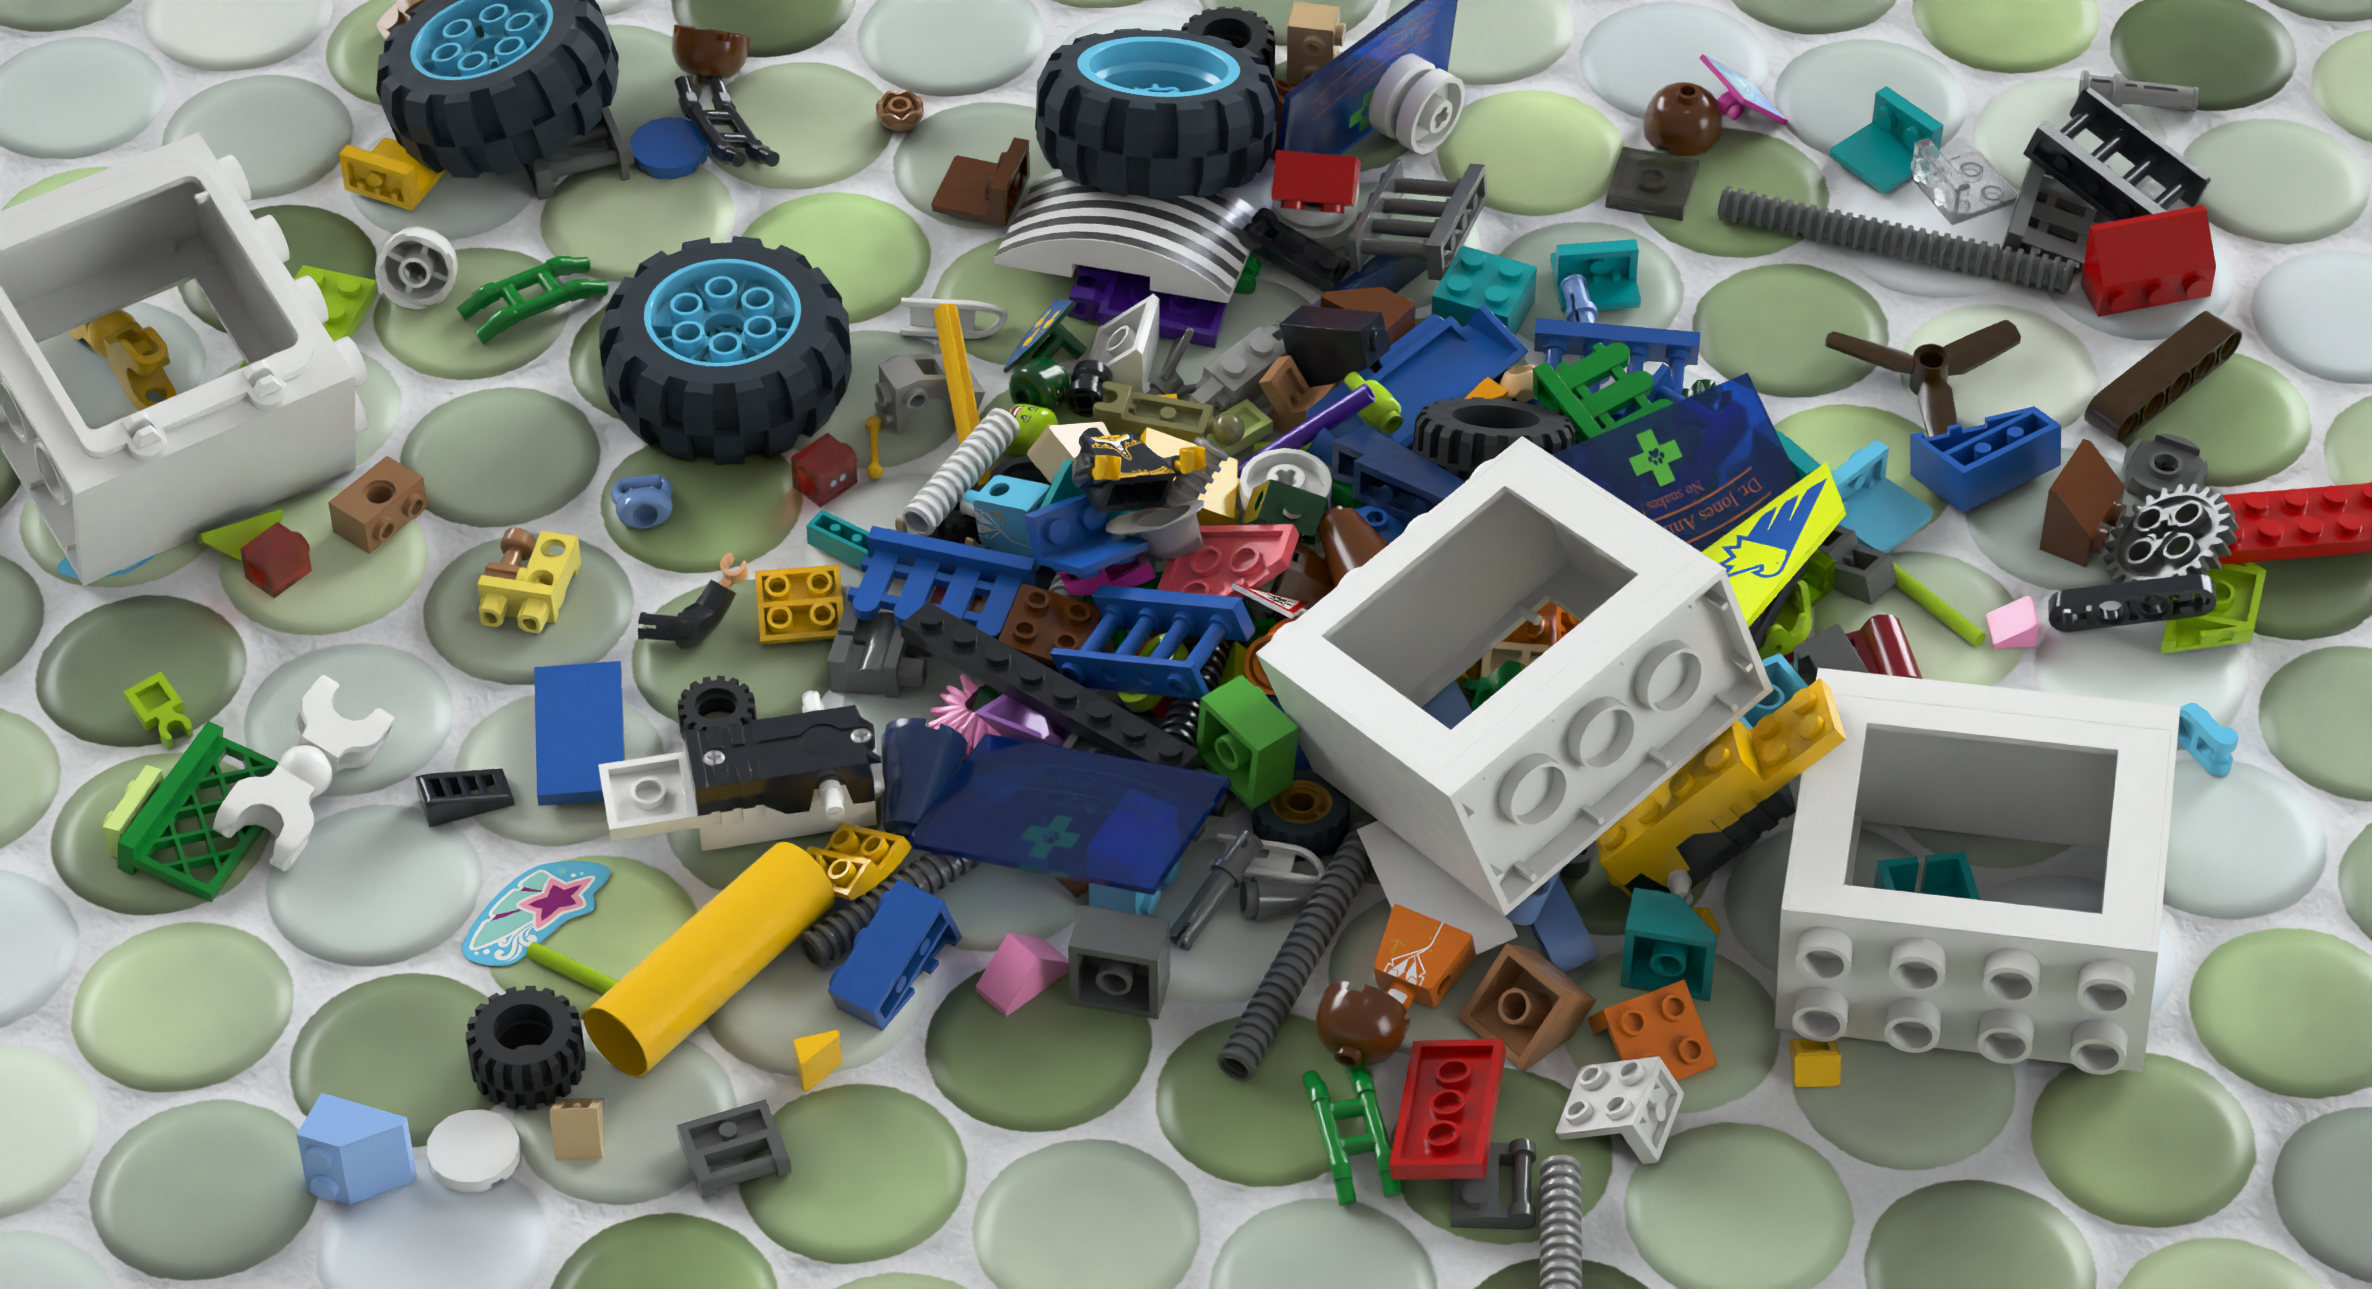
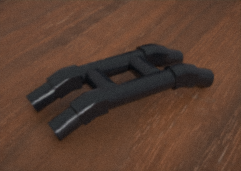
(723, 144)

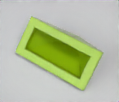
(233, 537)

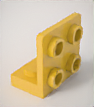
(386, 174)

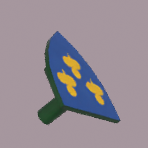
(1048, 325)

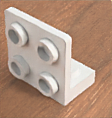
(1624, 1098)

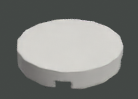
(473, 1150)

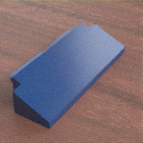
(1428, 366)

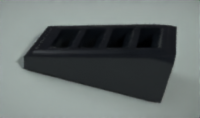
(441, 806)

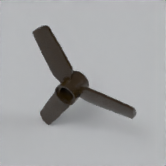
(1932, 366)

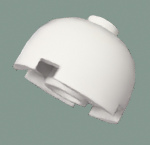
(417, 267)

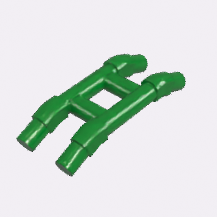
(517, 307)
(1339, 1149)

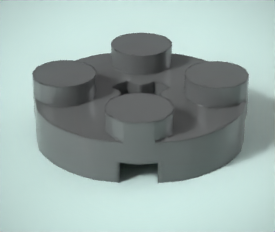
(2145, 460)

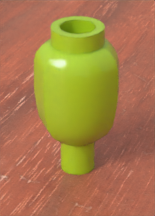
(1384, 412)

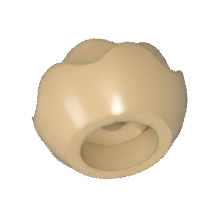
(1519, 382)

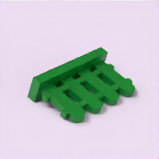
(1559, 390)

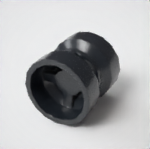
(1087, 386)

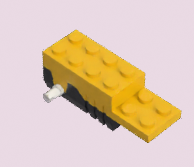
(1720, 798)

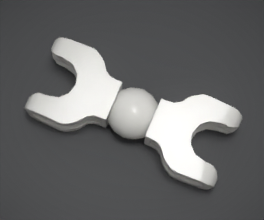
(303, 773)

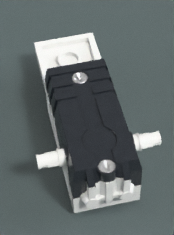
(752, 780)

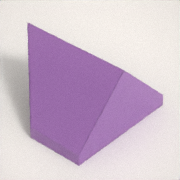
(1020, 722)

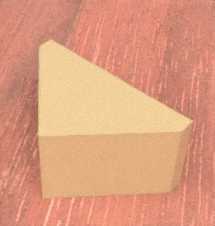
(578, 1128)

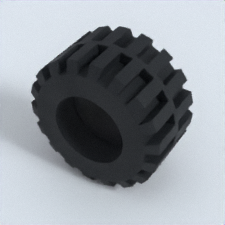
(1240, 28)
(530, 1074)

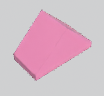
(1020, 972)

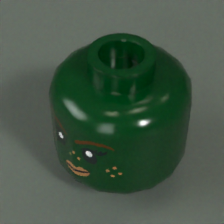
(1039, 384)

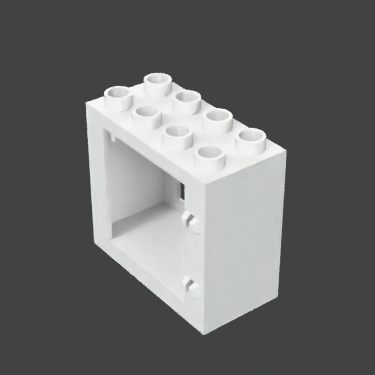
(1570, 737)
(1973, 969)

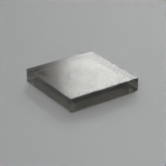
(1652, 183)

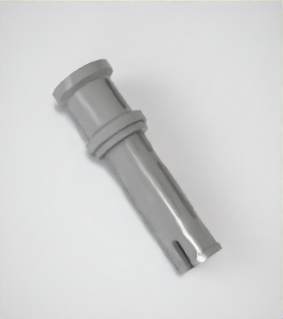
(2122, 91)

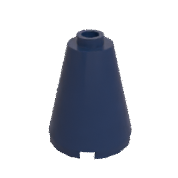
(916, 770)

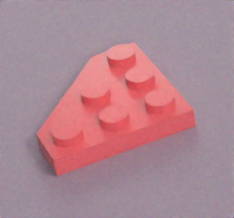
(1231, 555)

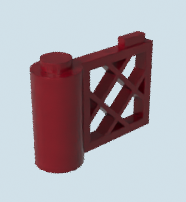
(1882, 647)

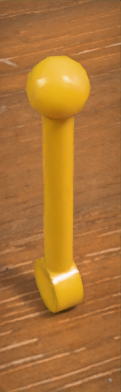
(874, 425)

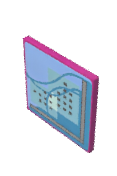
(1741, 93)

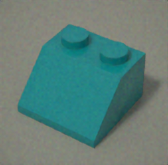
(1667, 945)

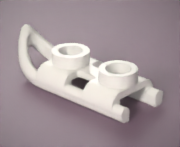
(923, 320)
(1279, 862)

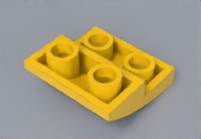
(799, 604)
(859, 858)

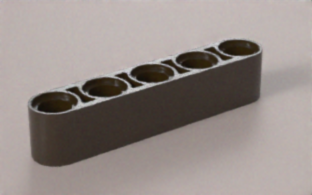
(2162, 376)

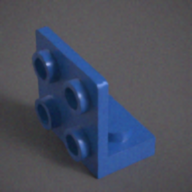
(1075, 539)

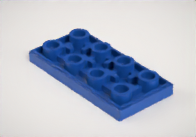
(577, 729)

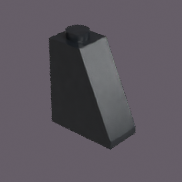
(1333, 342)

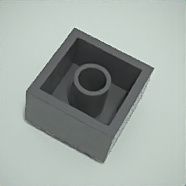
(1119, 961)

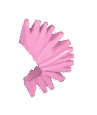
(959, 715)

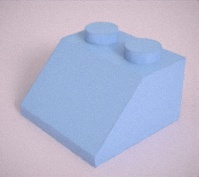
(354, 1151)

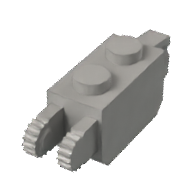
(1239, 369)

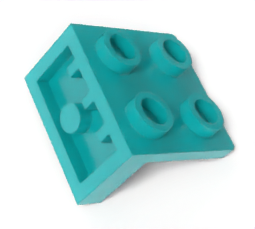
(1886, 146)

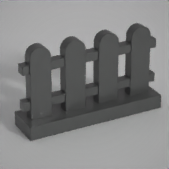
(2051, 219)

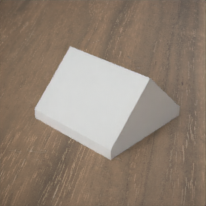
(1130, 343)

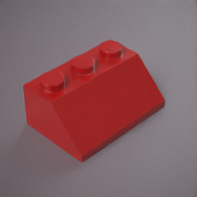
(2149, 261)

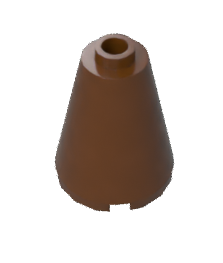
(1347, 541)

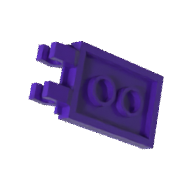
(1114, 292)

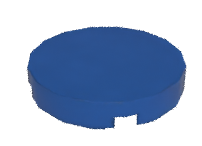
(668, 148)

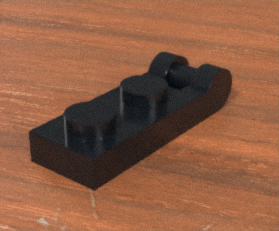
(1294, 251)

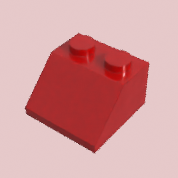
(1315, 180)

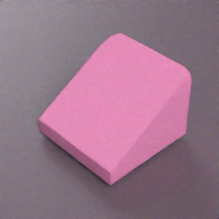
(2013, 625)

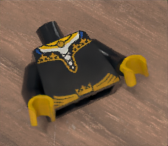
(1125, 473)

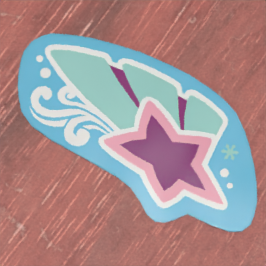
(532, 910)

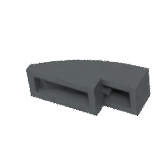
(1859, 569)

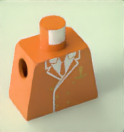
(1421, 957)

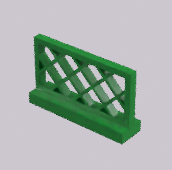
(172, 803)

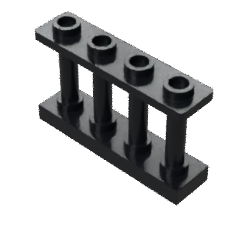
(2096, 182)

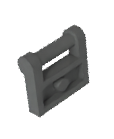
(729, 1137)
(1477, 1199)

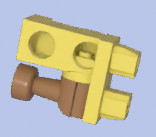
(532, 591)

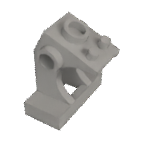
(911, 381)

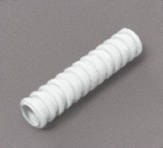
(960, 472)

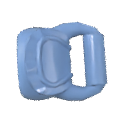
(643, 500)

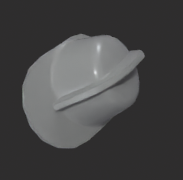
(1169, 530)

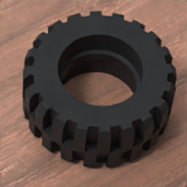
(1475, 430)

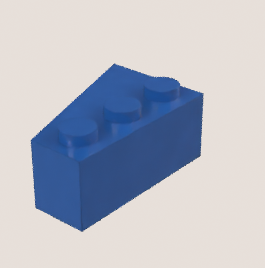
(1986, 459)
(892, 954)

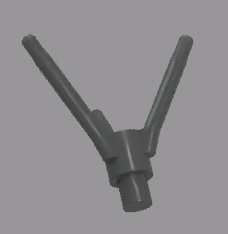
(1169, 380)

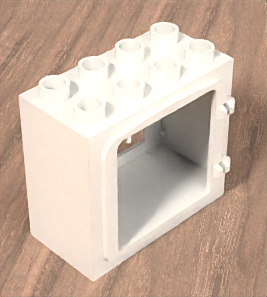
(202, 451)

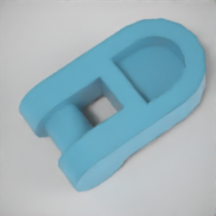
(2206, 739)

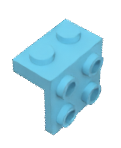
(1874, 505)

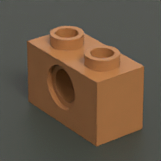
(378, 504)

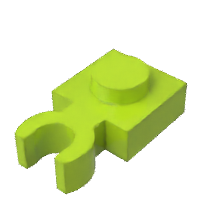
(158, 705)

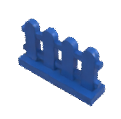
(942, 564)

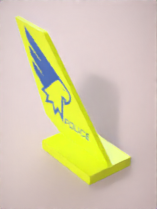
(1778, 540)

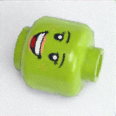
(1032, 423)

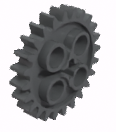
(2172, 536)

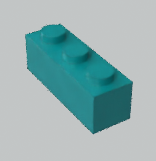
(838, 538)

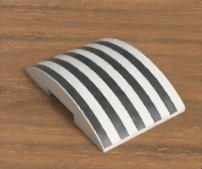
(1180, 242)

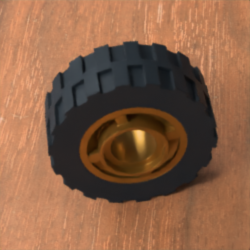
(1305, 815)

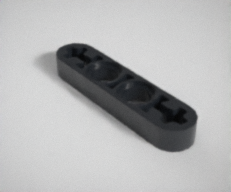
(2132, 608)

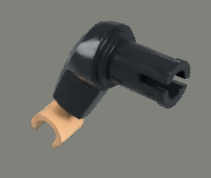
(701, 617)

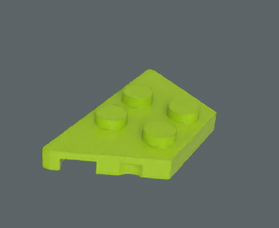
(2232, 619)

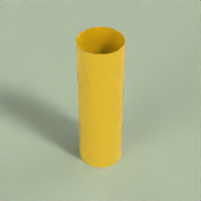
(709, 959)

